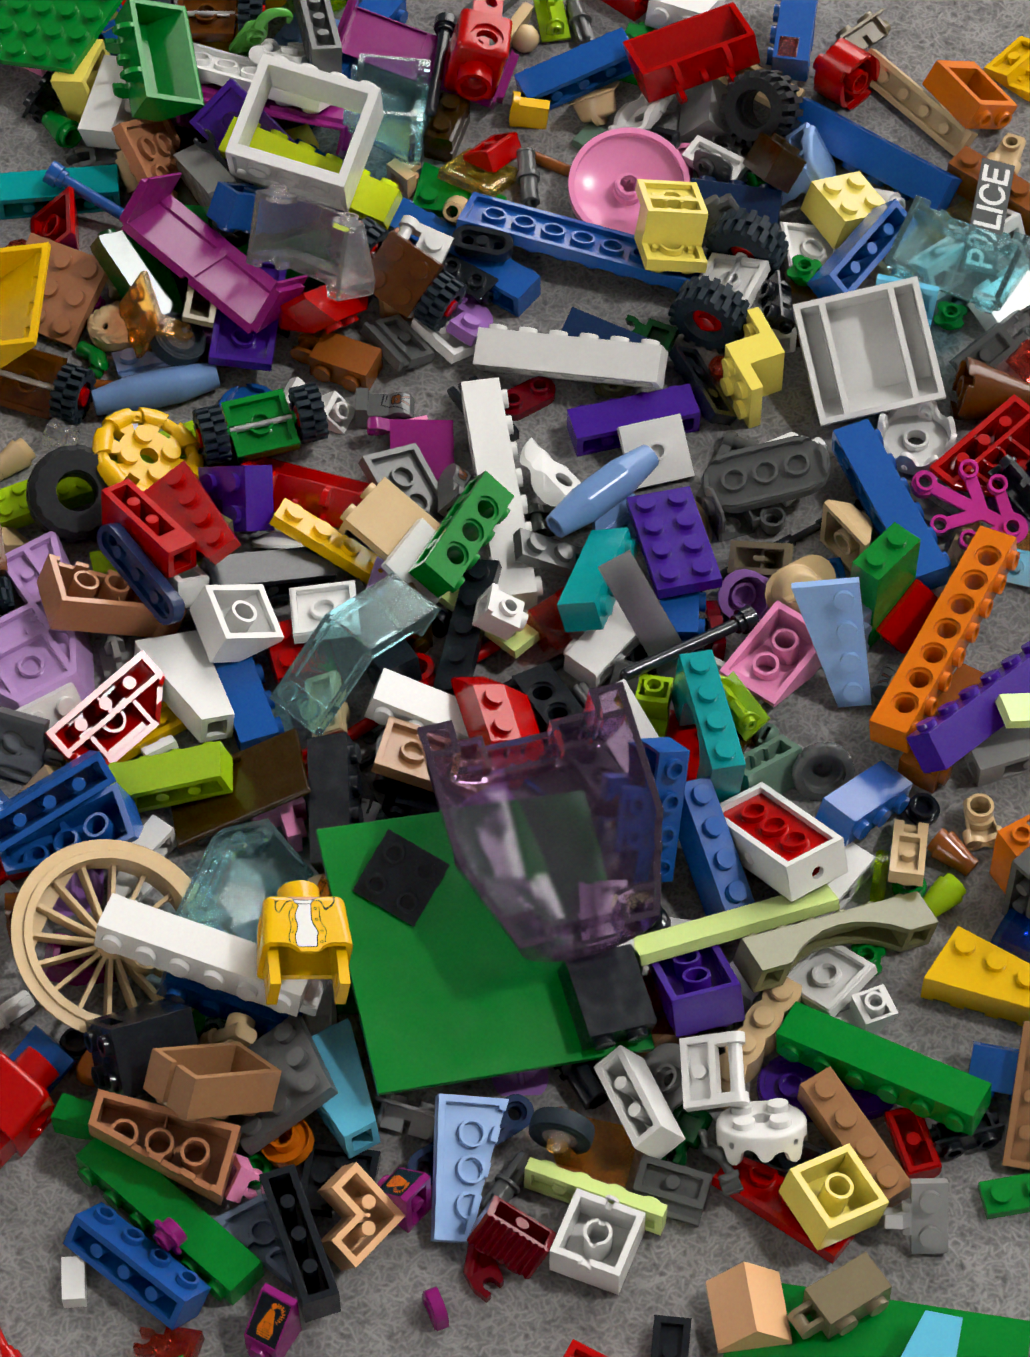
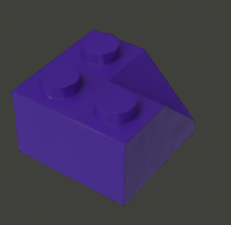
(241, 494)

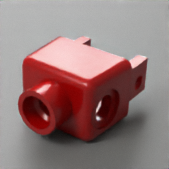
(470, 51)
(24, 1101)

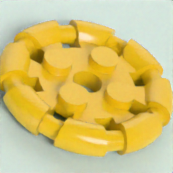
(142, 441)

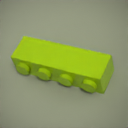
(176, 776)

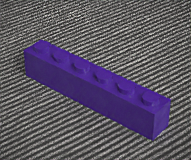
(971, 718)

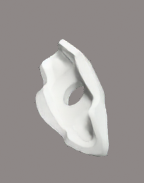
(634, 111)
(548, 478)

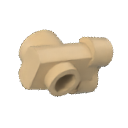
(1009, 151)
(979, 822)
(237, 1028)

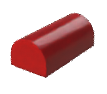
(913, 1144)

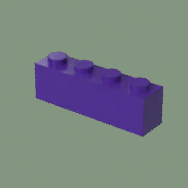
(595, 425)

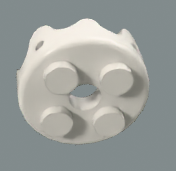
(922, 422)
(763, 1129)

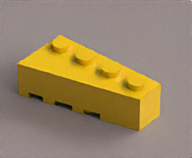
(980, 978)

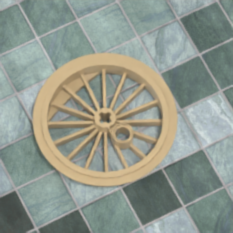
(36, 905)

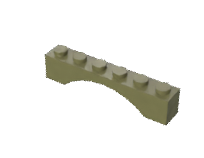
(892, 923)

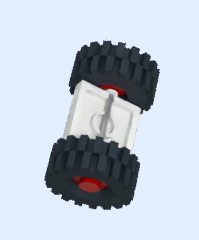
(741, 257)

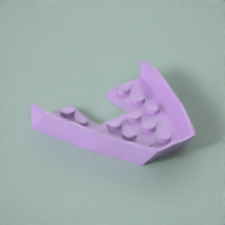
(32, 654)

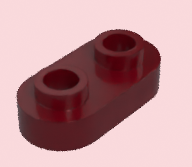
(529, 398)

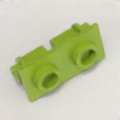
(552, 20)
(744, 708)

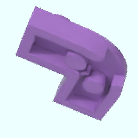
(468, 319)

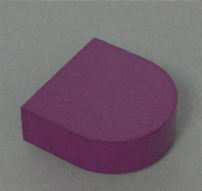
(435, 1308)

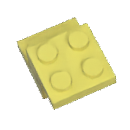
(671, 226)
(752, 368)

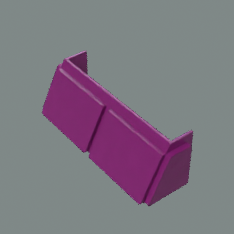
(378, 35)
(328, 118)
(204, 256)

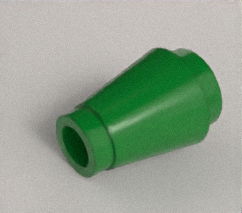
(62, 129)

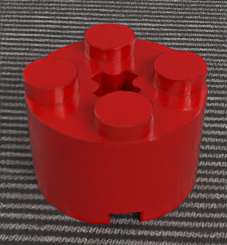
(845, 74)

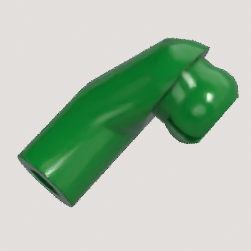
(95, 356)

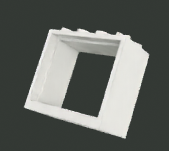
(302, 179)

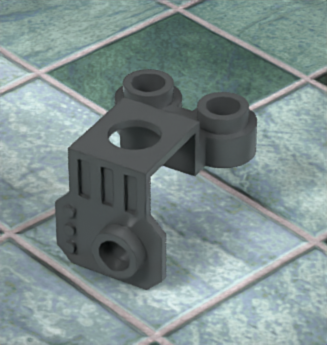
(715, 166)
(749, 519)

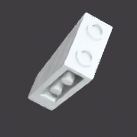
(191, 684)

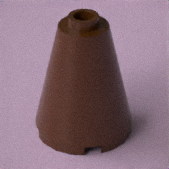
(983, 389)

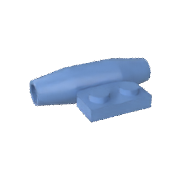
(152, 383)
(603, 495)

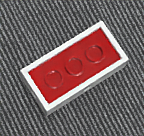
(783, 842)

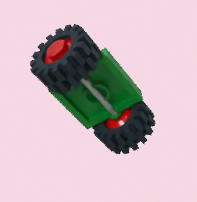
(260, 424)

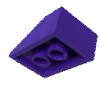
(698, 991)

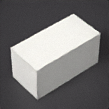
(74, 1282)

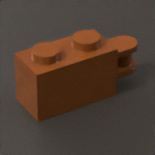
(339, 359)

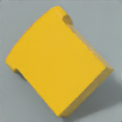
(528, 112)

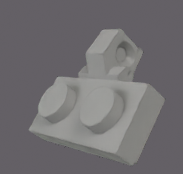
(923, 1216)

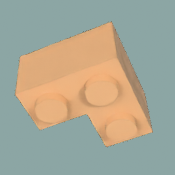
(365, 1214)

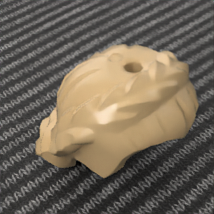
(115, 336)

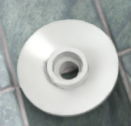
(275, 540)

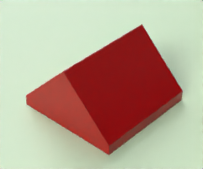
(58, 220)

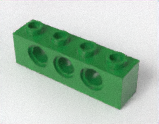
(473, 515)

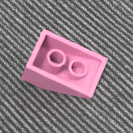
(775, 656)

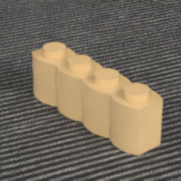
(760, 1030)

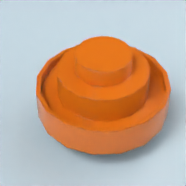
(291, 1146)

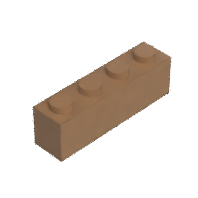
(844, 1123)

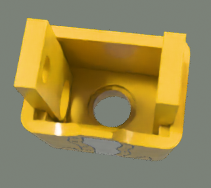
(303, 940)

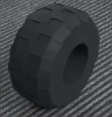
(42, 497)

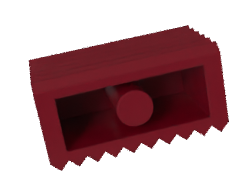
(511, 1237)

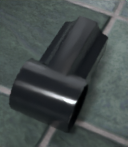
(584, 1083)

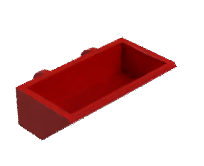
(692, 53)
(314, 490)

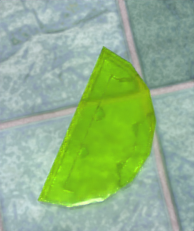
(879, 875)

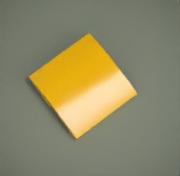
(1012, 67)

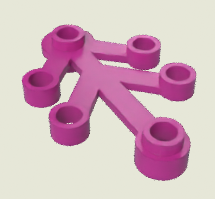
(975, 508)

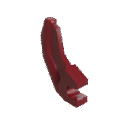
(481, 1270)

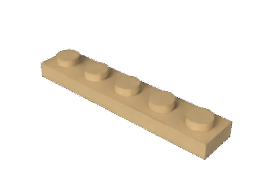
(920, 107)

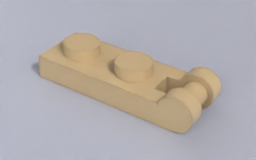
(908, 853)

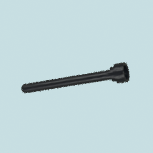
(444, 28)
(741, 621)

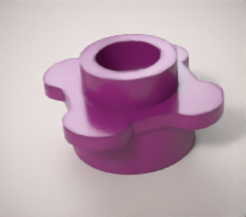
(169, 1235)

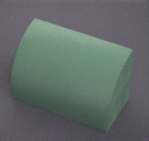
(771, 764)

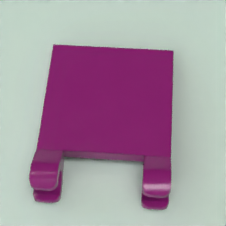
(432, 437)

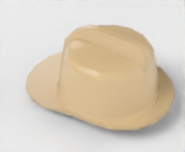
(597, 104)
(804, 569)

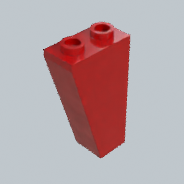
(151, 527)

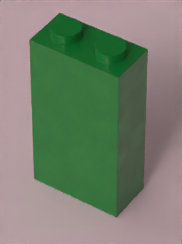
(886, 572)

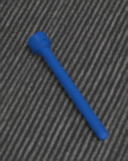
(58, 176)

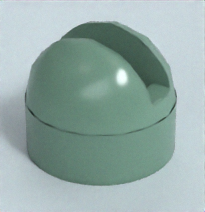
(773, 732)

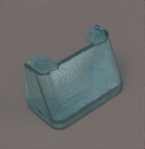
(404, 98)
(959, 257)
(238, 874)

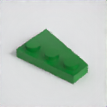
(433, 192)

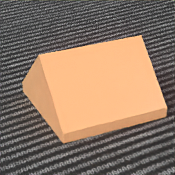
(748, 1308)

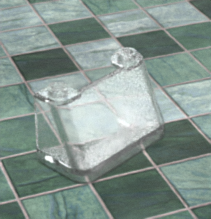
(311, 241)

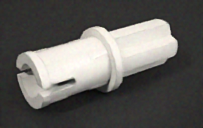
(15, 1007)

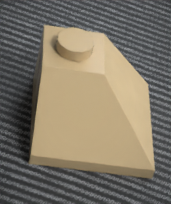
(845, 530)

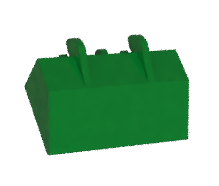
(156, 60)

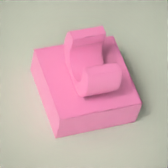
(240, 1176)

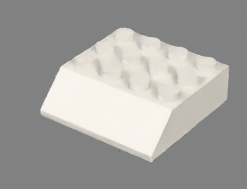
(868, 351)

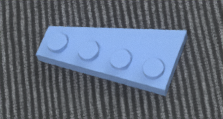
(837, 631)
(462, 1152)

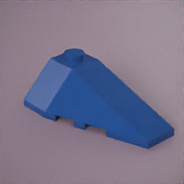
(102, 816)

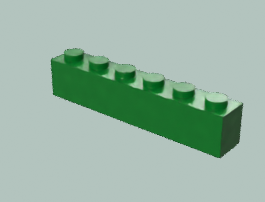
(884, 1068)
(150, 1196)

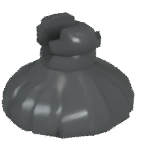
(817, 779)

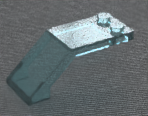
(346, 646)

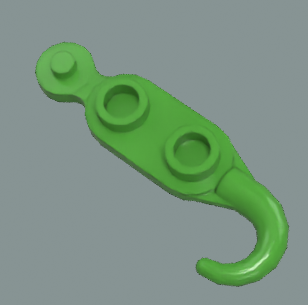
(256, 30)

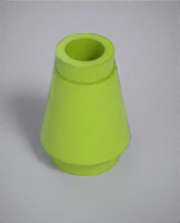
(944, 894)

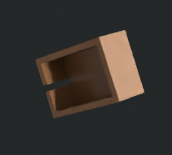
(211, 1080)

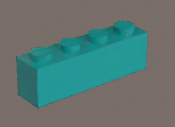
(26, 193)
(587, 597)

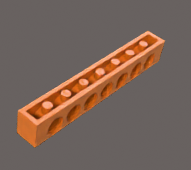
(944, 638)

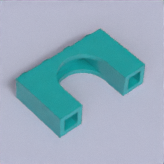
(701, 700)

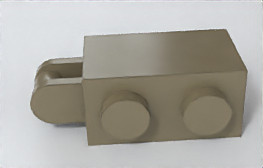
(842, 1299)

